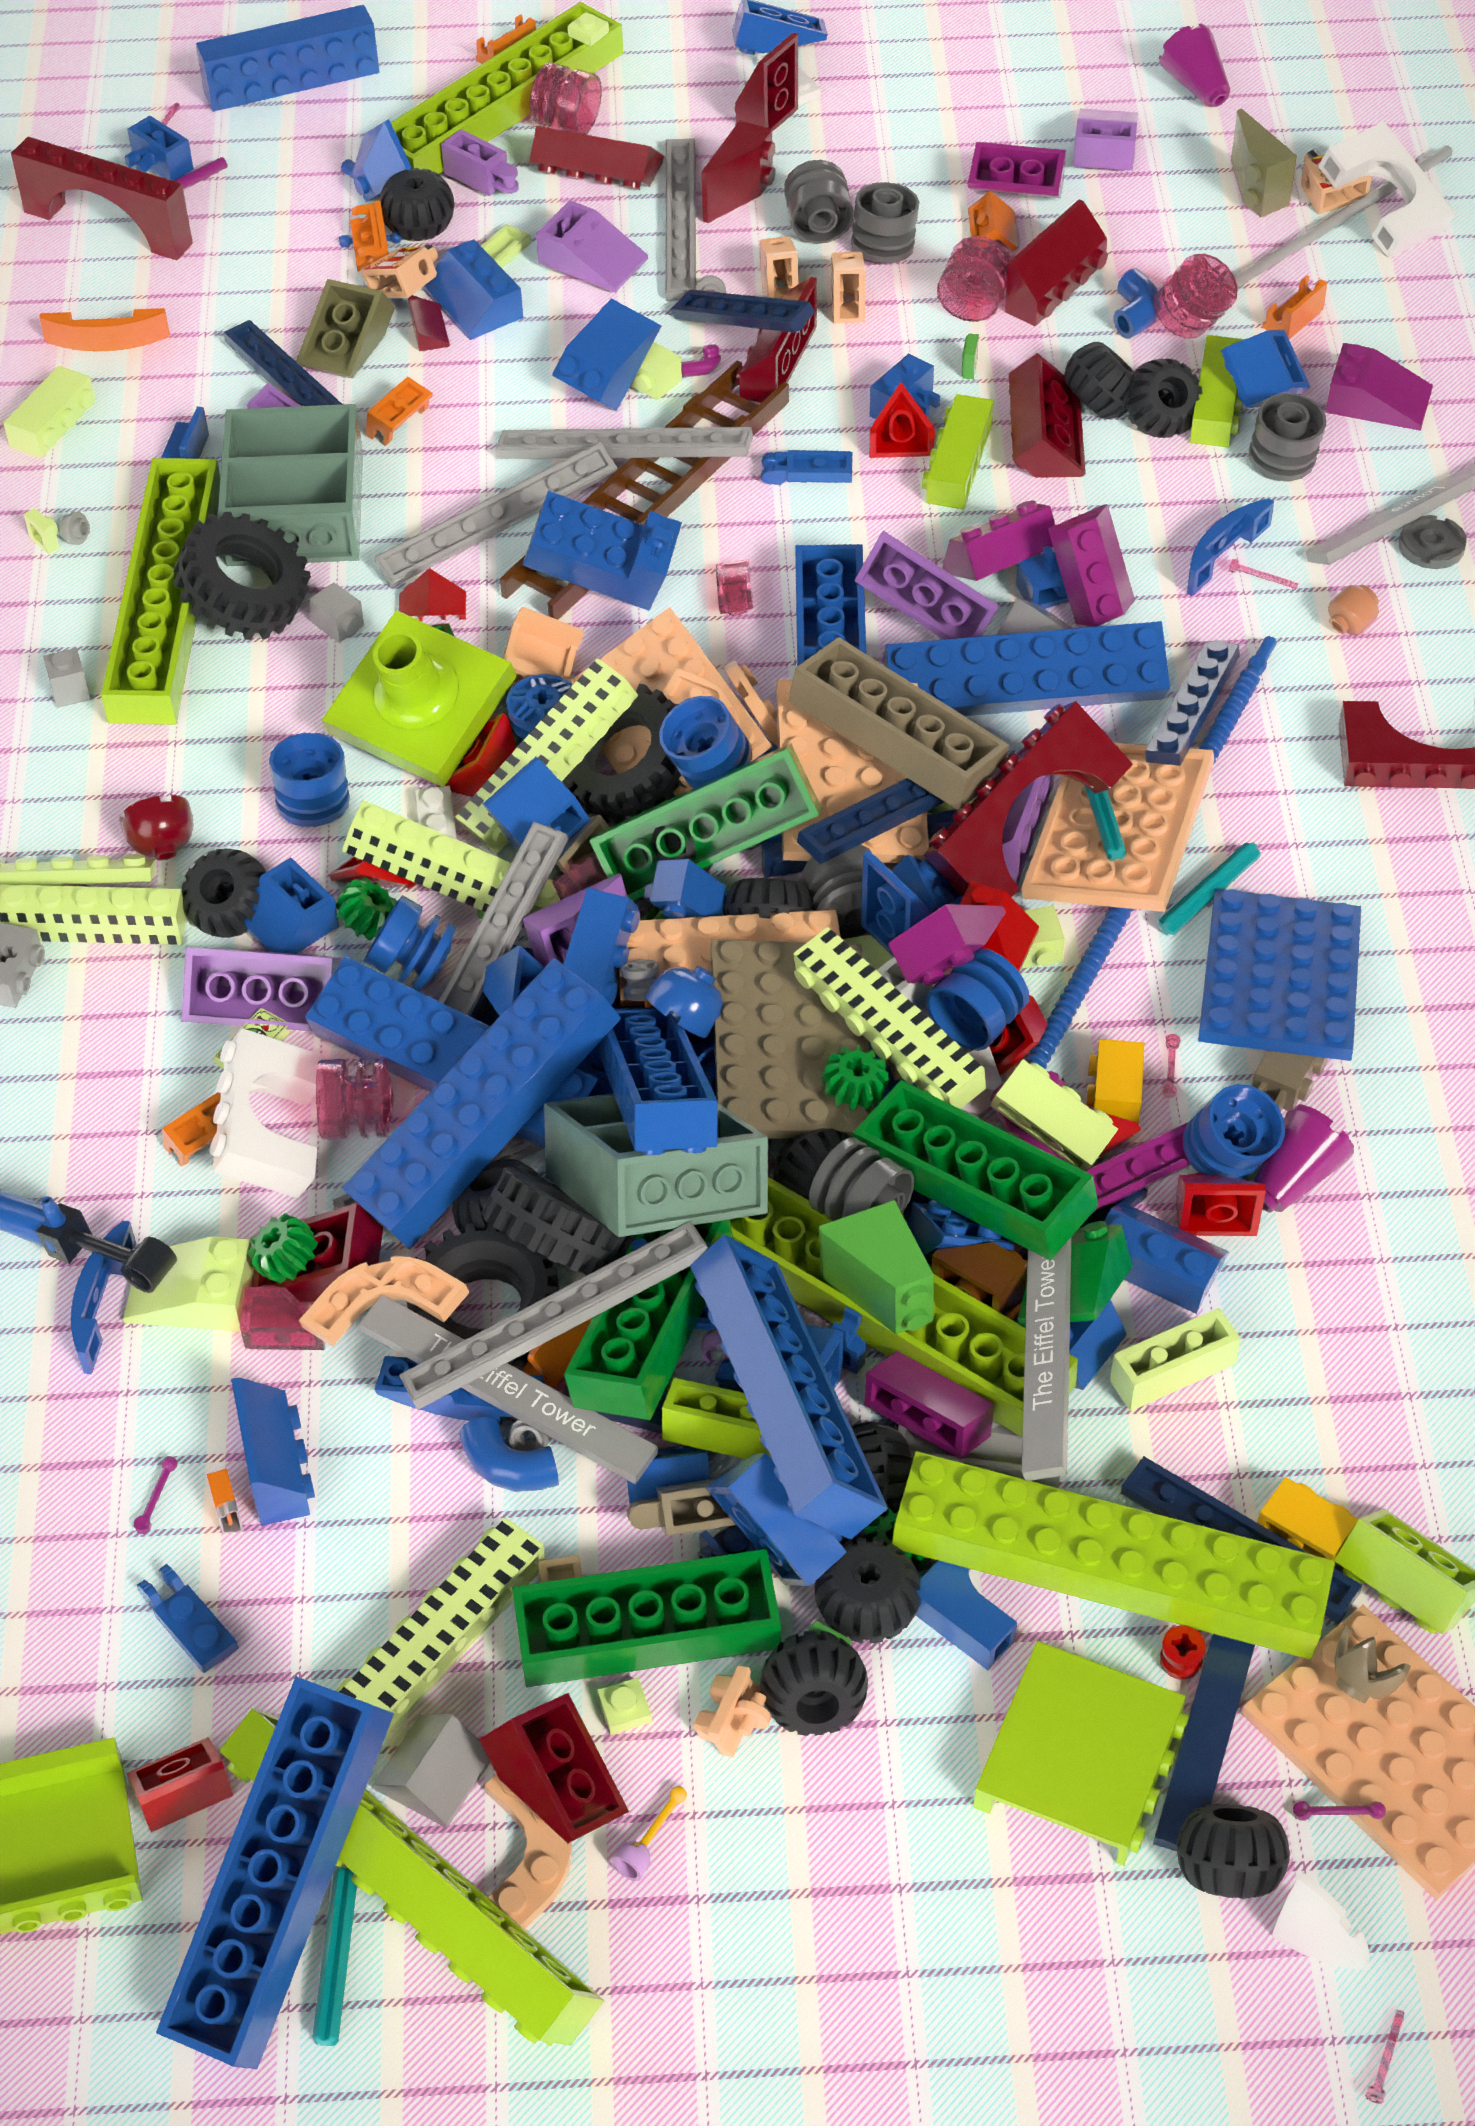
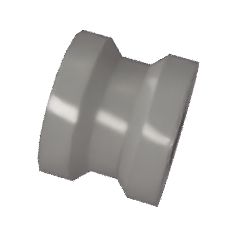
(639, 978)

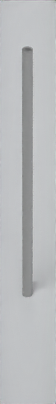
(1333, 221)

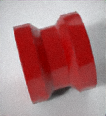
(1179, 1662)

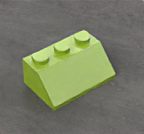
(1409, 1571)

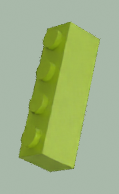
(1219, 399)
(958, 451)
(710, 1419)

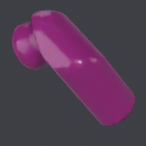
(704, 365)

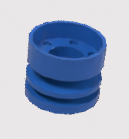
(532, 700)
(703, 740)
(309, 779)
(410, 944)
(978, 999)
(1234, 1132)

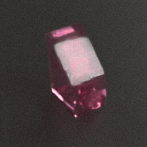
(272, 1321)

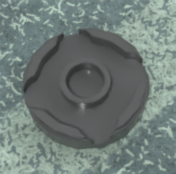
(1433, 542)

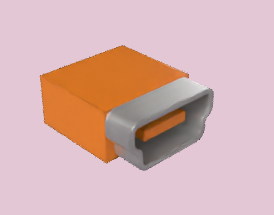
(224, 1501)

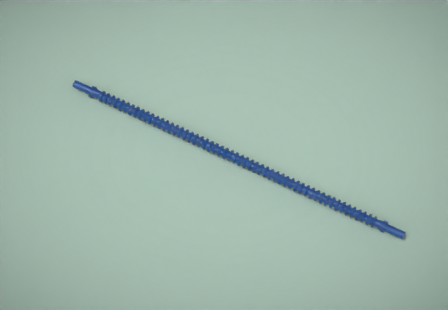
(1116, 917)

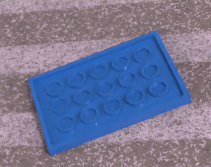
(1281, 974)

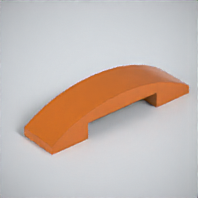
(105, 334)

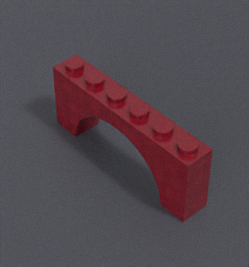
(151, 201)
(1065, 746)
(1383, 757)

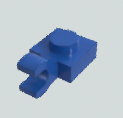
(853, 1345)

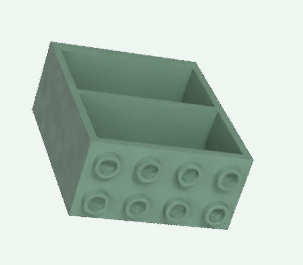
(298, 474)
(641, 1193)

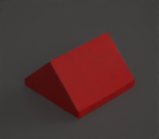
(180, 1784)

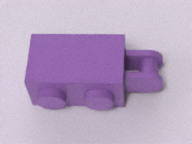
(478, 164)

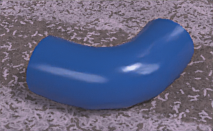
(1140, 311)
(503, 1465)

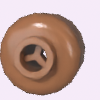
(1353, 609)

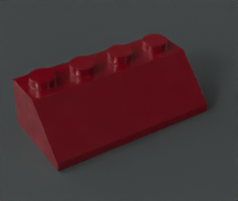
(594, 157)
(1055, 264)
(777, 352)
(1045, 421)

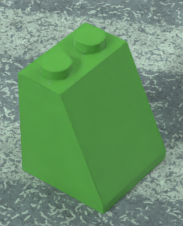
(879, 1267)

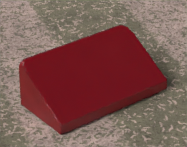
(427, 324)

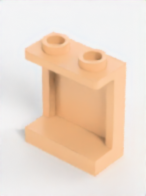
(541, 645)

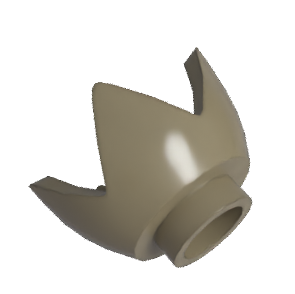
(1359, 1670)

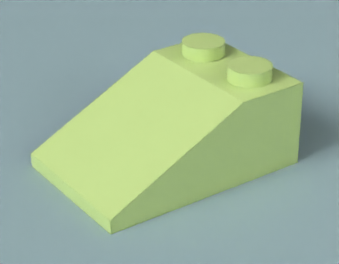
(201, 1288)

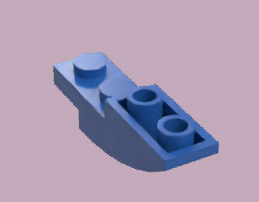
(457, 1404)

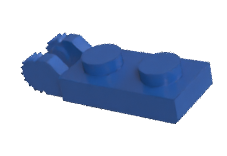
(807, 466)
(189, 1621)

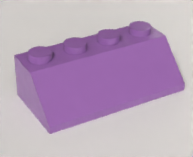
(925, 590)
(1023, 823)
(235, 984)

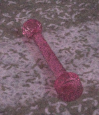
(1172, 1043)

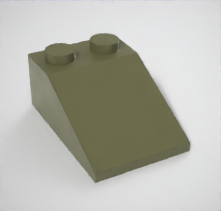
(1261, 166)
(345, 328)

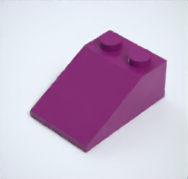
(1377, 389)
(944, 940)

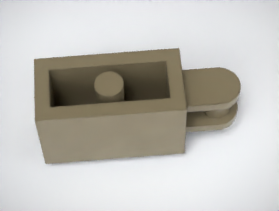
(1287, 1077)
(679, 1509)

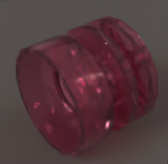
(565, 98)
(974, 279)
(1195, 296)
(353, 1098)

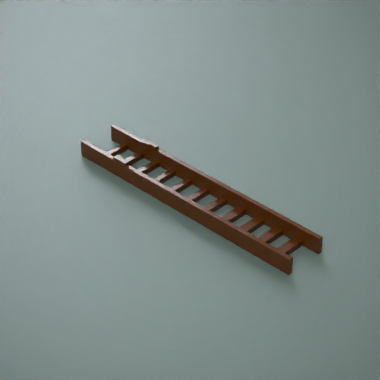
(683, 486)

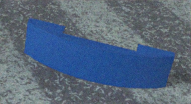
(1243, 522)
(89, 1294)

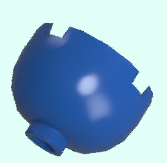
(688, 998)

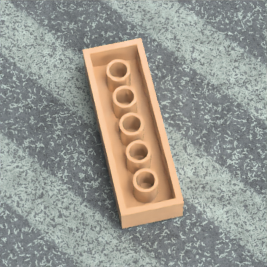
(688, 940)

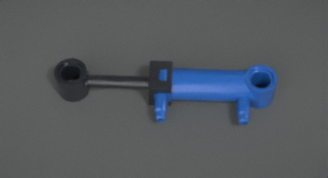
(65, 1233)

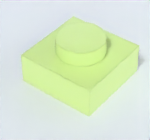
(588, 29)
(42, 530)
(624, 1706)

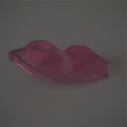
(734, 587)

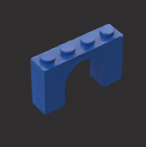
(964, 1615)

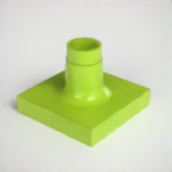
(419, 698)

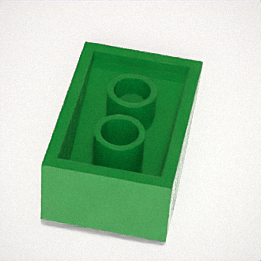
(1097, 1270)

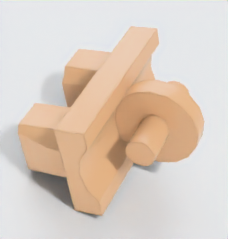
(737, 1714)

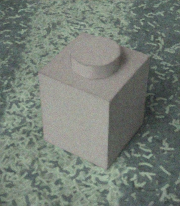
(336, 612)
(66, 677)

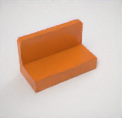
(993, 219)
(555, 1355)

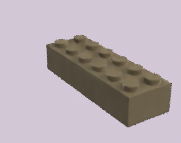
(897, 722)

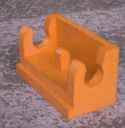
(506, 40)
(368, 234)
(1298, 309)
(396, 409)
(191, 1130)

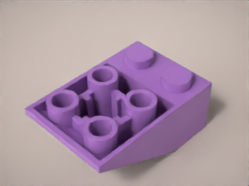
(1105, 139)
(588, 247)
(554, 925)

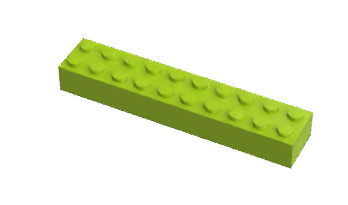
(500, 89)
(153, 624)
(961, 1343)
(1114, 1555)
(445, 1909)

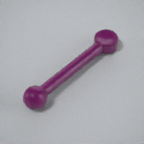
(142, 1523)
(1303, 1810)

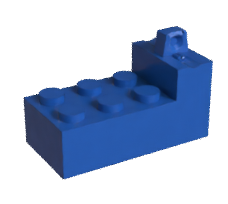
(602, 549)

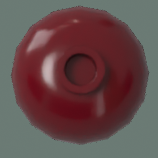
(157, 826)

